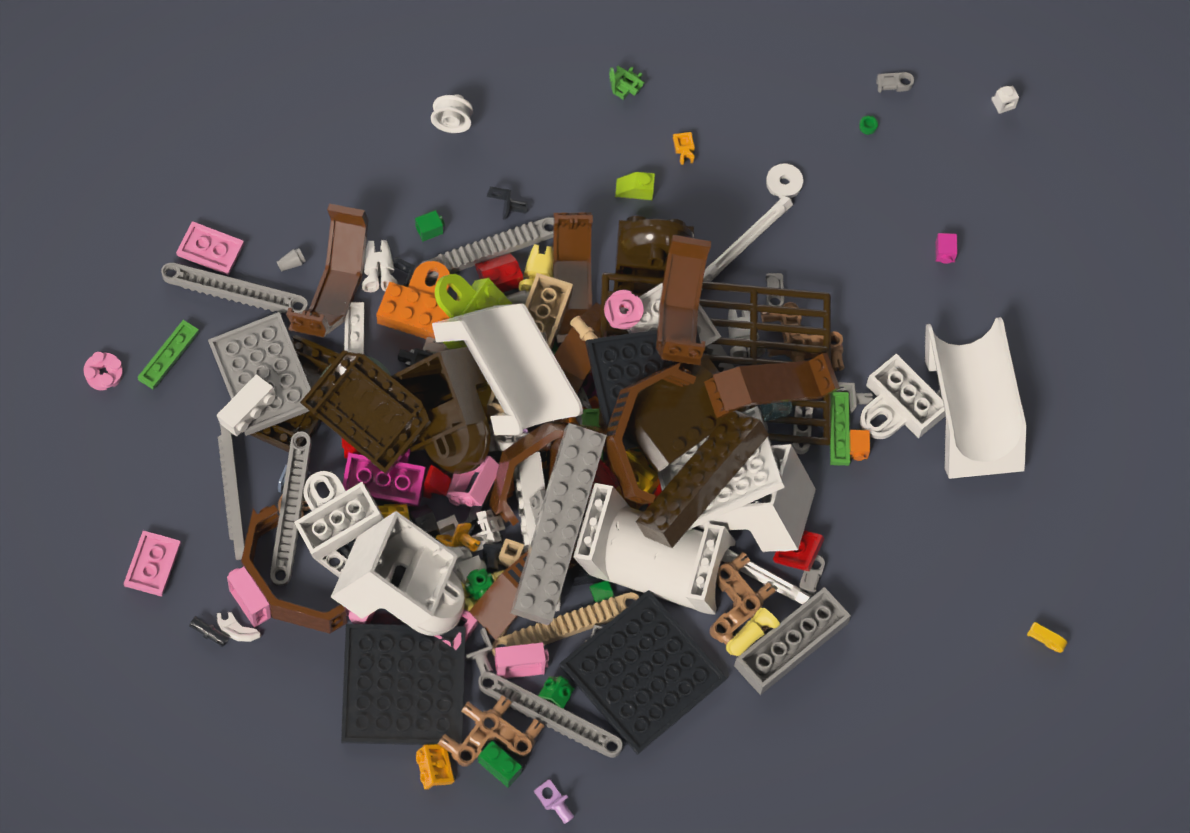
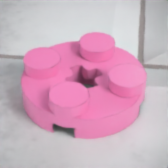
(617, 318)
(103, 360)

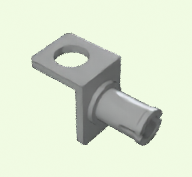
(854, 398)
(481, 655)

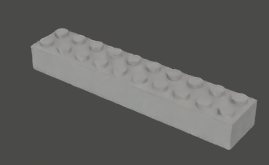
(558, 524)

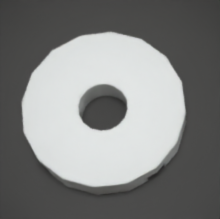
(788, 172)

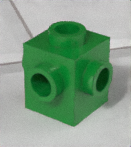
(473, 586)
(556, 690)

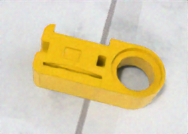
(1047, 637)

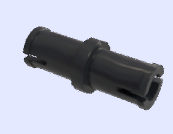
(209, 631)

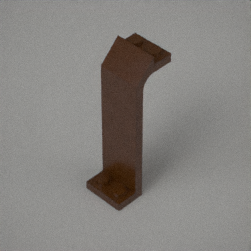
(771, 384)

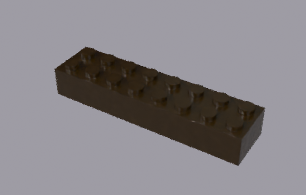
(702, 478)

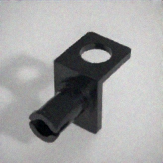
(509, 204)
(408, 269)
(492, 552)

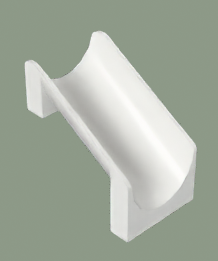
(515, 366)
(979, 404)
(618, 552)

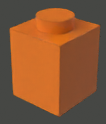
(859, 444)

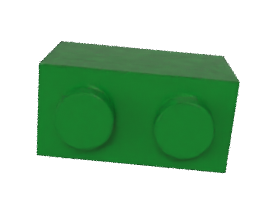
(500, 764)

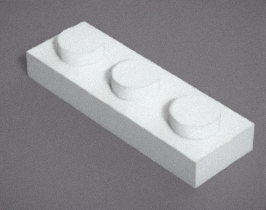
(354, 328)

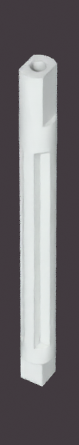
(747, 238)
(765, 576)

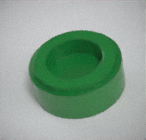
(868, 125)

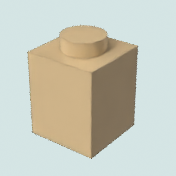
(510, 552)

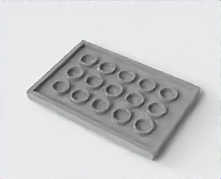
(264, 351)

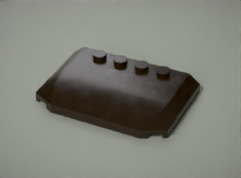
(314, 361)
(368, 409)
(673, 418)

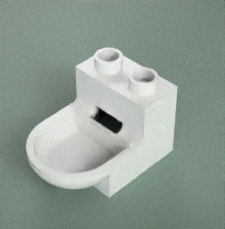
(782, 515)
(429, 592)

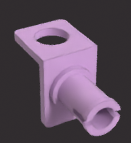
(555, 802)

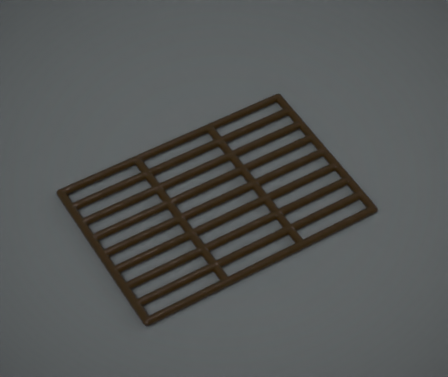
(753, 343)

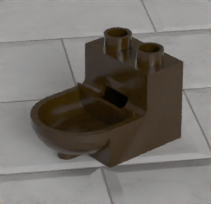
(644, 249)
(458, 427)

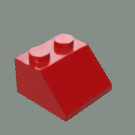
(502, 271)

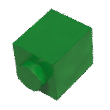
(429, 225)

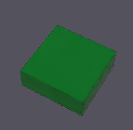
(601, 591)

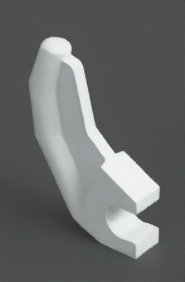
(235, 631)

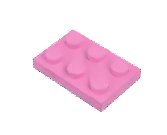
(210, 248)
(152, 563)

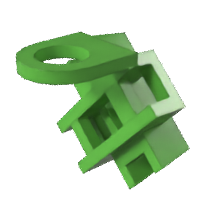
(623, 84)

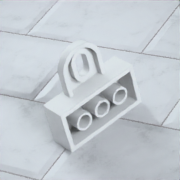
(902, 399)
(337, 517)

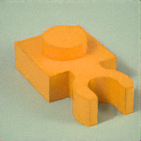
(684, 144)

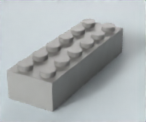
(792, 641)

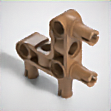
(794, 338)
(739, 592)
(501, 732)

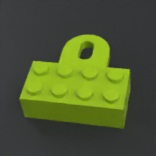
(469, 298)

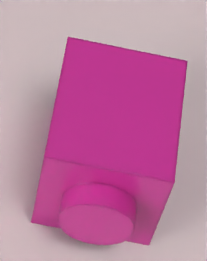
(946, 248)

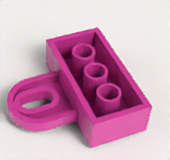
(401, 485)

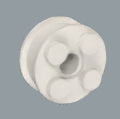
(452, 113)

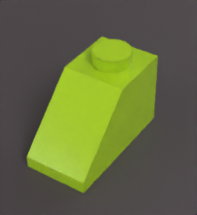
(636, 186)

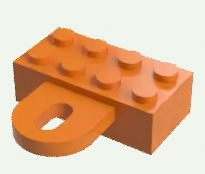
(413, 307)

